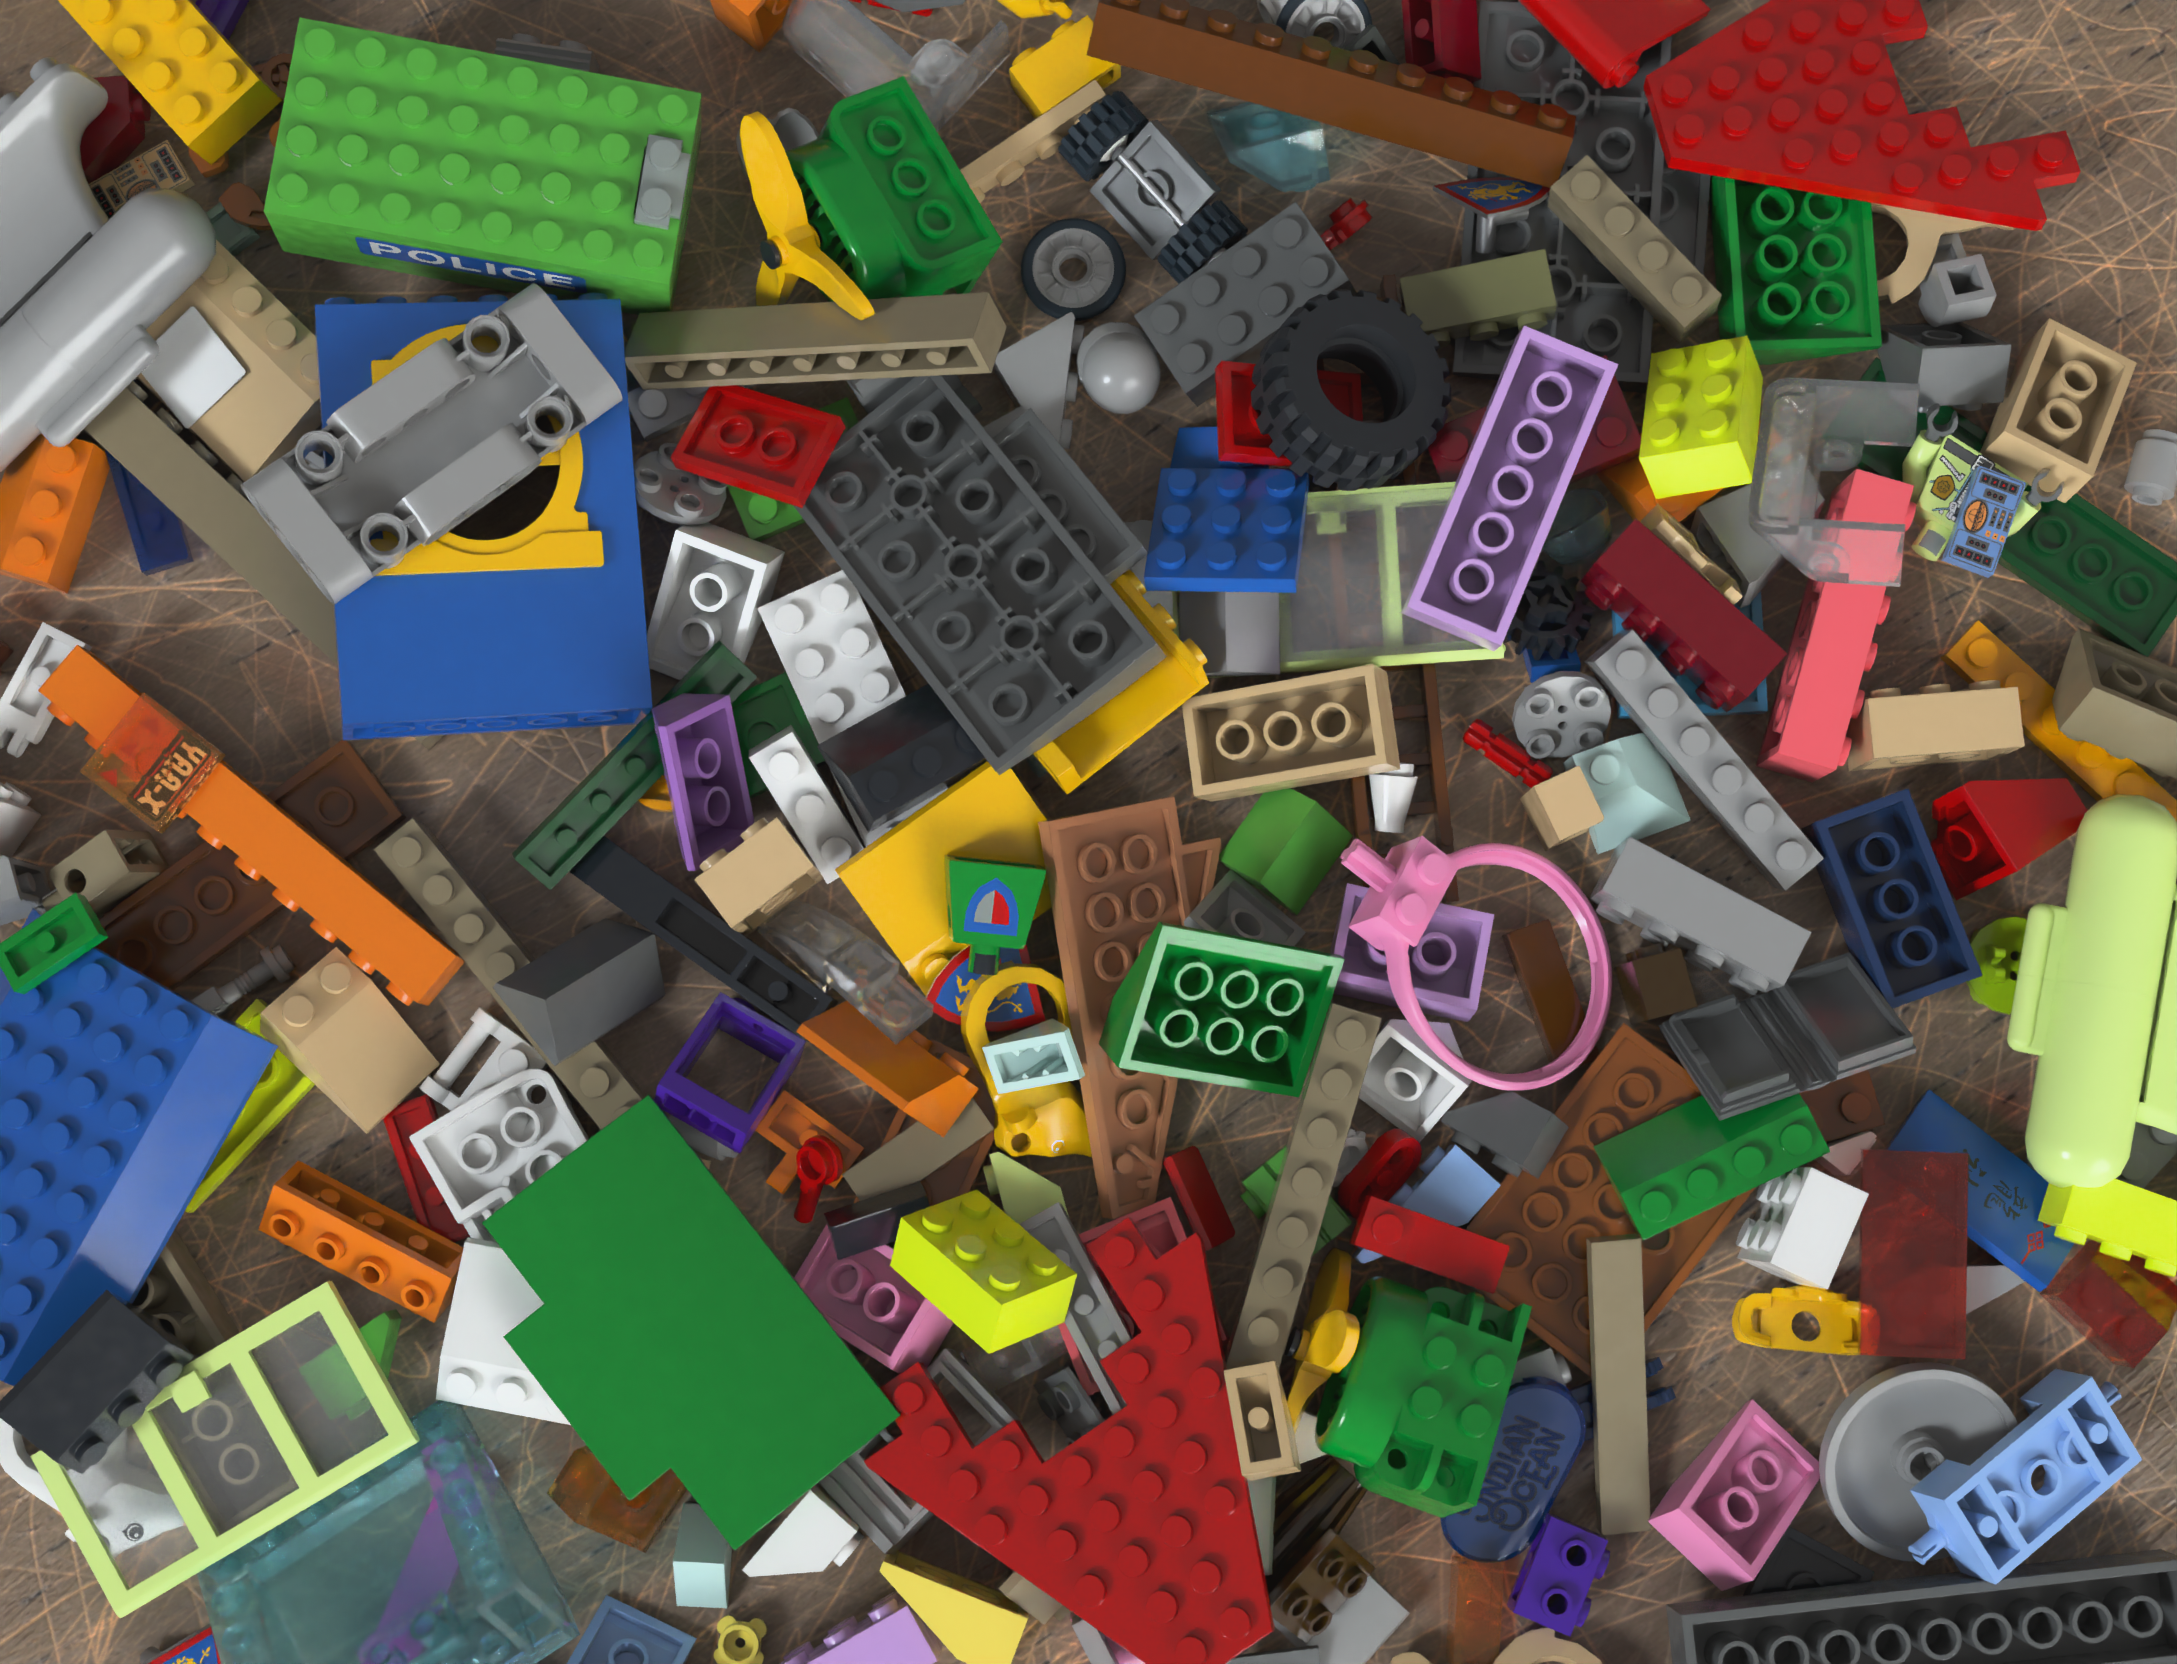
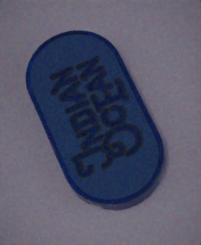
(1526, 1469)

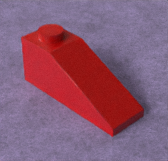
(1429, 1244)

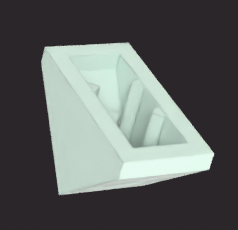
(1033, 1058)
(701, 1561)

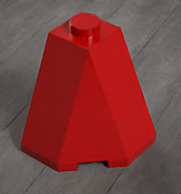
(2000, 827)

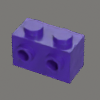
(1551, 1572)

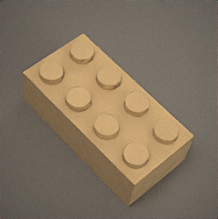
(1291, 733)

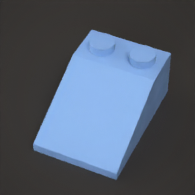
(630, 1637)

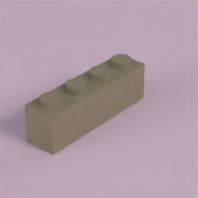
(1633, 249)

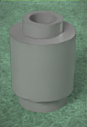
(2153, 468)

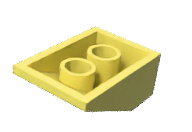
(966, 1616)

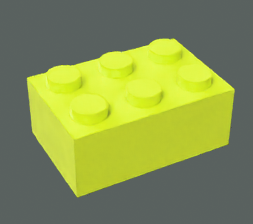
(1701, 417)
(983, 1270)

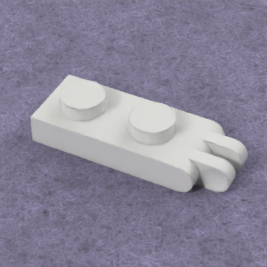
(22, 705)

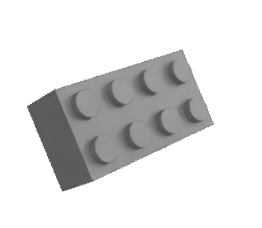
(1699, 917)

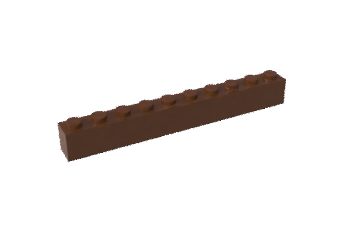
(1335, 86)

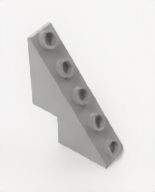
(1040, 378)

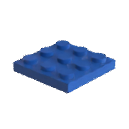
(1227, 530)

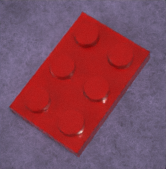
(1236, 419)
(758, 443)

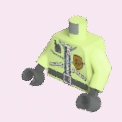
(1941, 477)

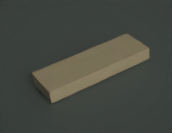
(916, 1154)

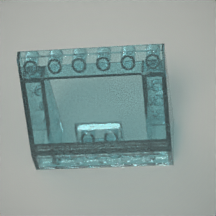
(396, 1569)

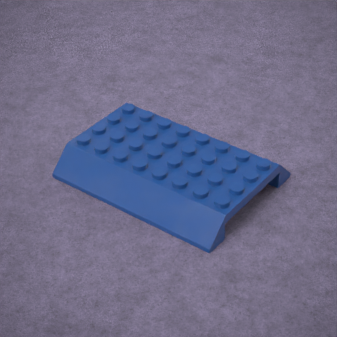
(104, 1137)

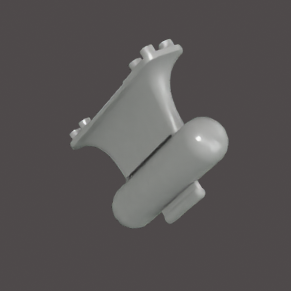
(70, 277)

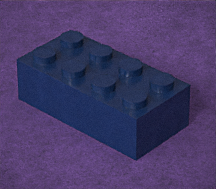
(1892, 899)

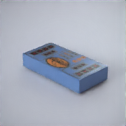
(1983, 521)

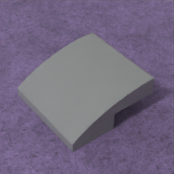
(1356, 1626)

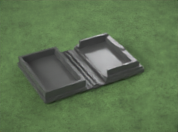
(1789, 1040)

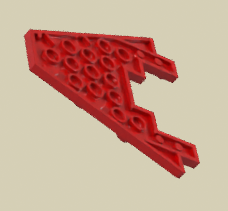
(1815, 107)
(1140, 1516)

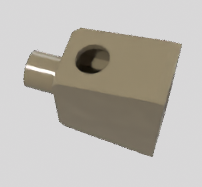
(107, 869)

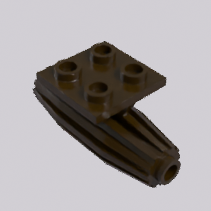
(1311, 1562)

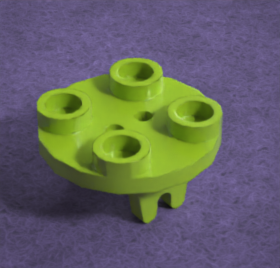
(1992, 950)

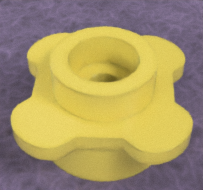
(751, 1632)

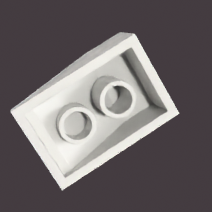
(709, 595)

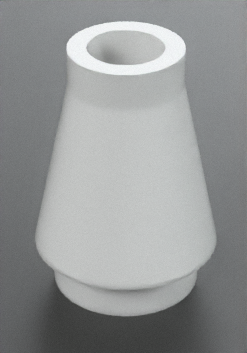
(1392, 797)

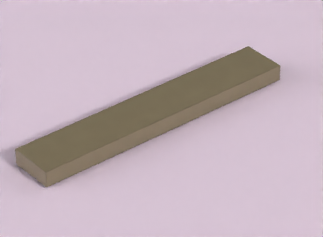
(1618, 1383)

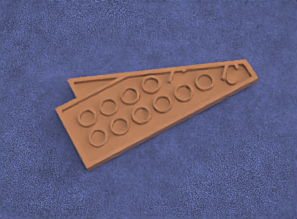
(1109, 888)

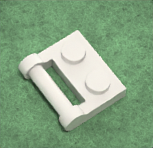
(509, 1058)

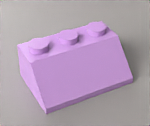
(1443, 966)

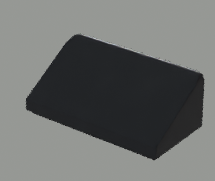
(873, 1220)

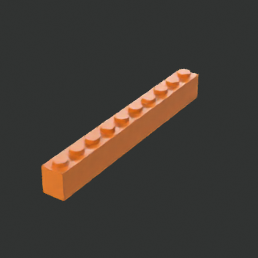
(274, 847)

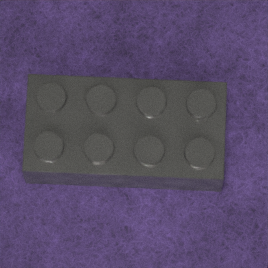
(1240, 300)

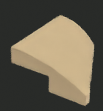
(1685, 546)

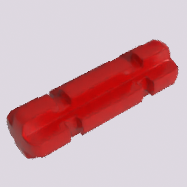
(1506, 753)

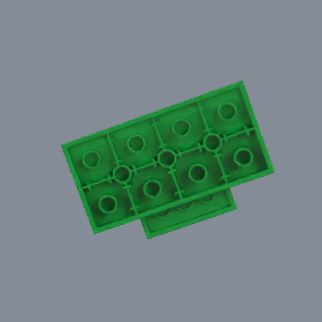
(680, 1330)

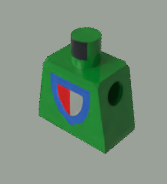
(990, 906)

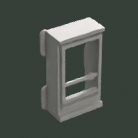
(871, 1499)

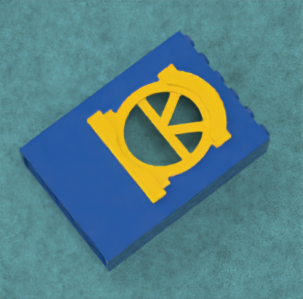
(506, 627)

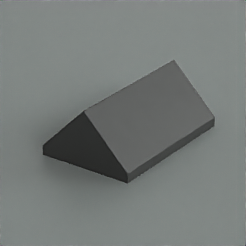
(585, 987)

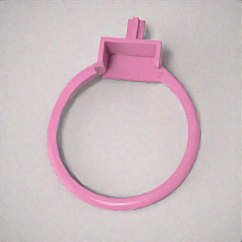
(1404, 899)

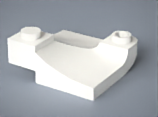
(498, 1145)

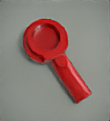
(1346, 221)
(817, 1164)

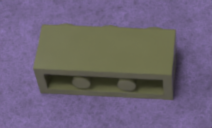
(1482, 297)

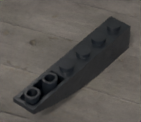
(701, 935)

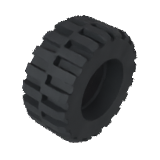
(1382, 345)

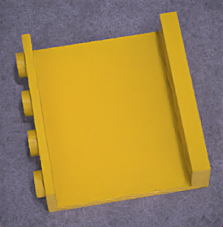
(1137, 708)

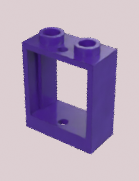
(706, 1110)

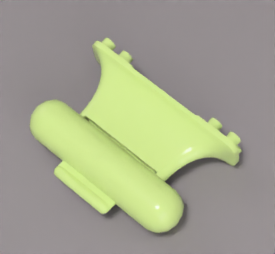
(2102, 996)

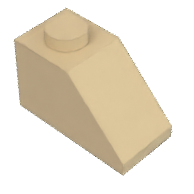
(1261, 1421)

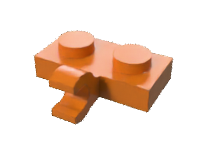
(789, 1126)

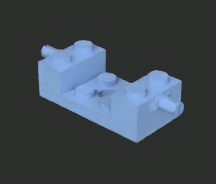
(1989, 1510)

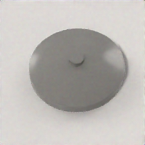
(1893, 1437)

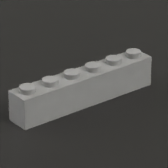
(1703, 759)

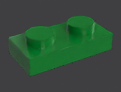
(50, 943)

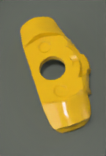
(1768, 1318)

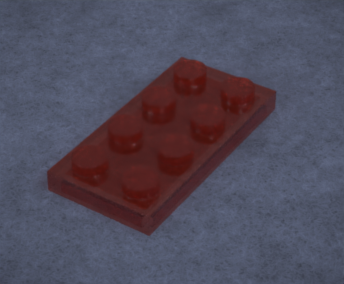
(1913, 1254)

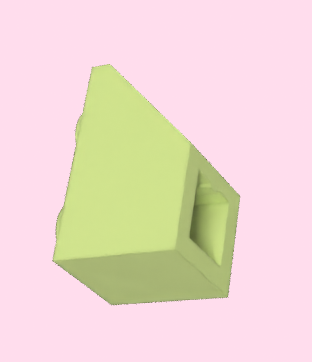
(1020, 1188)

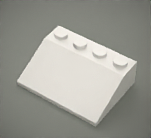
(475, 1358)

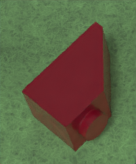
(115, 130)

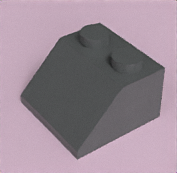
(1948, 361)

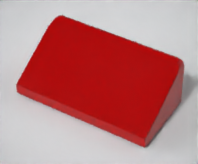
(1199, 1196)

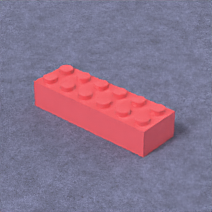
(1832, 645)

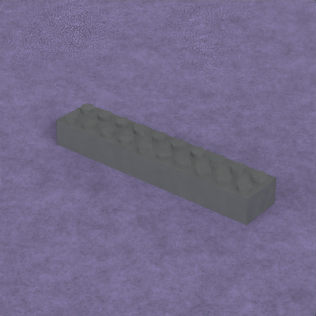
(2037, 1614)

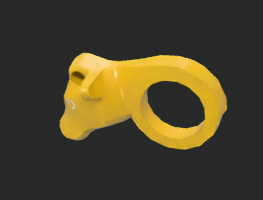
(1036, 1119)

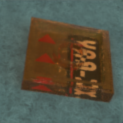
(152, 763)

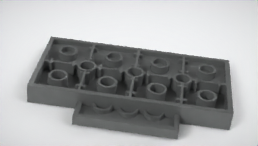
(1621, 138)
(985, 565)

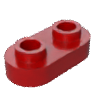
(1380, 1170)

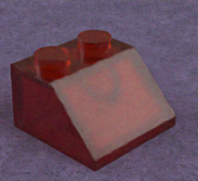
(2114, 1303)

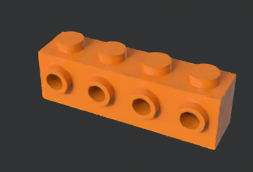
(363, 1240)

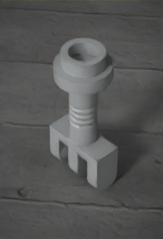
(275, 963)

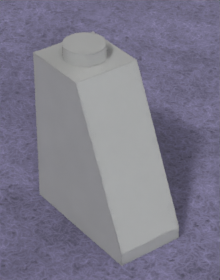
(1730, 542)

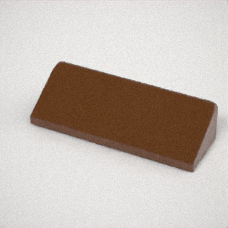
(1547, 987)

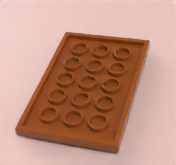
(1574, 1200)

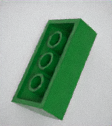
(1695, 1162)

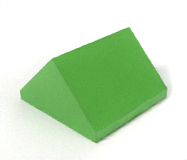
(1285, 847)

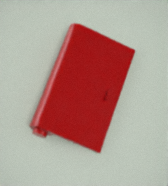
(1612, 34)

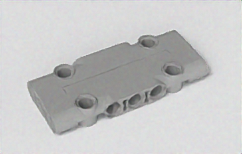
(432, 442)

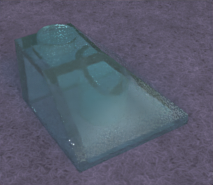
(1272, 145)

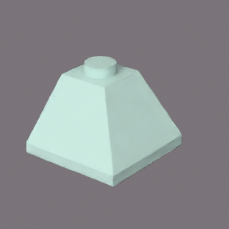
(1631, 789)

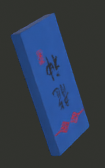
(2002, 1190)

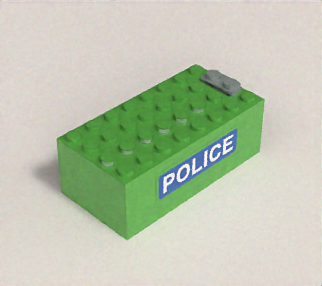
(482, 168)

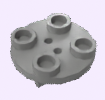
(676, 493)
(1584, 715)

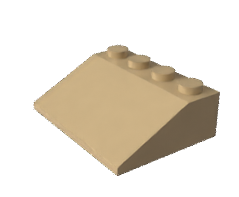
(280, 390)

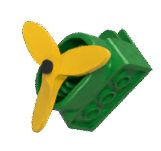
(865, 206)
(1408, 1383)

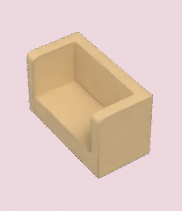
(1562, 808)

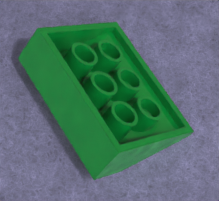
(1794, 271)
(1221, 1009)

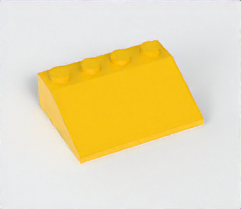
(903, 872)

